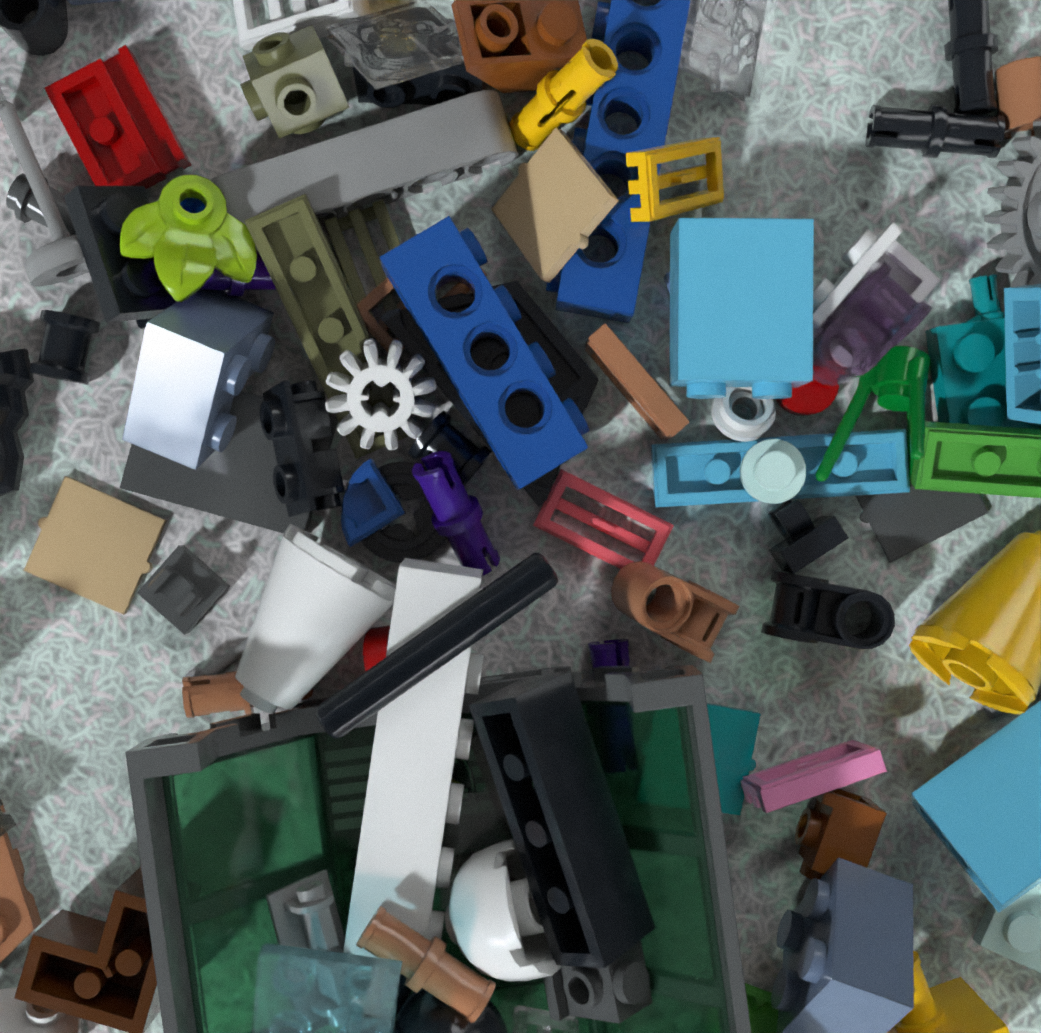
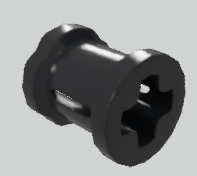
(64, 346)
(444, 437)

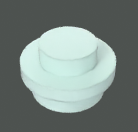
(773, 471)

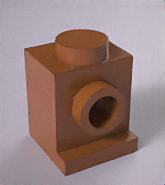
(837, 827)

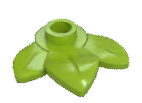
(187, 243)

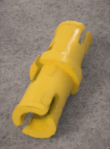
(563, 94)

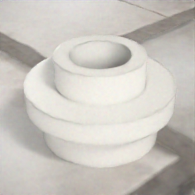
(739, 429)

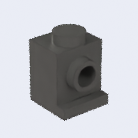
(600, 993)

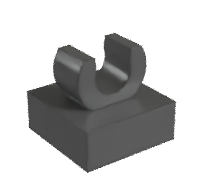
(183, 589)

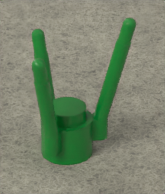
(900, 387)

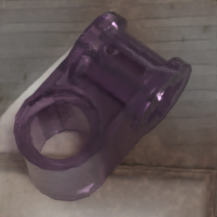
(871, 322)

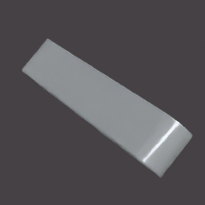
(378, 160)

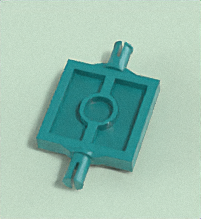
(971, 363)

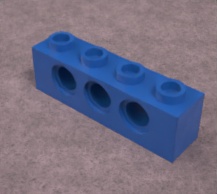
(445, 256)

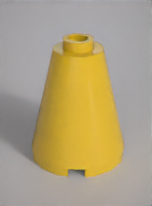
(991, 629)

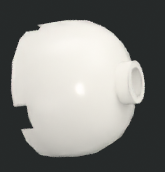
(497, 917)

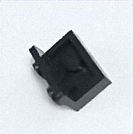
(123, 285)

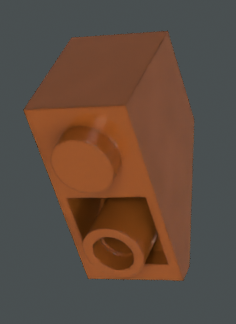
(517, 40)

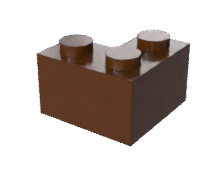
(96, 965)

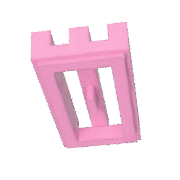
(812, 775)

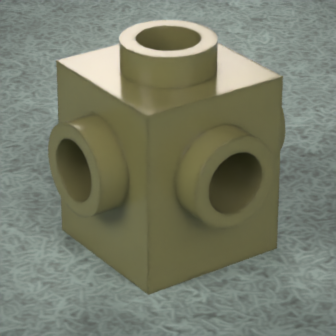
(292, 82)

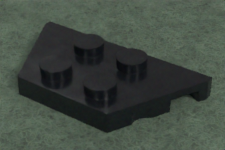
(571, 380)

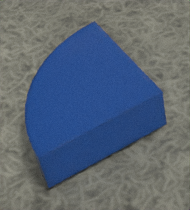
(368, 504)

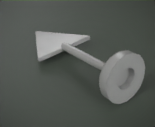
(63, 257)

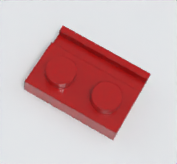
(117, 123)

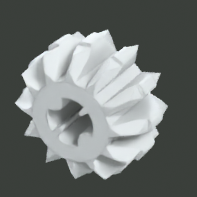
(380, 417)

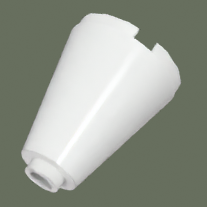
(307, 619)

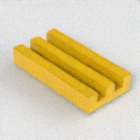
(650, 182)

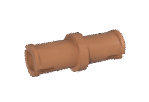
(427, 964)

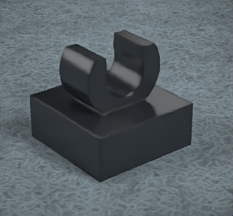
(804, 538)

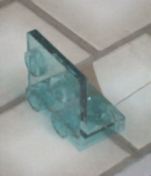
(324, 992)

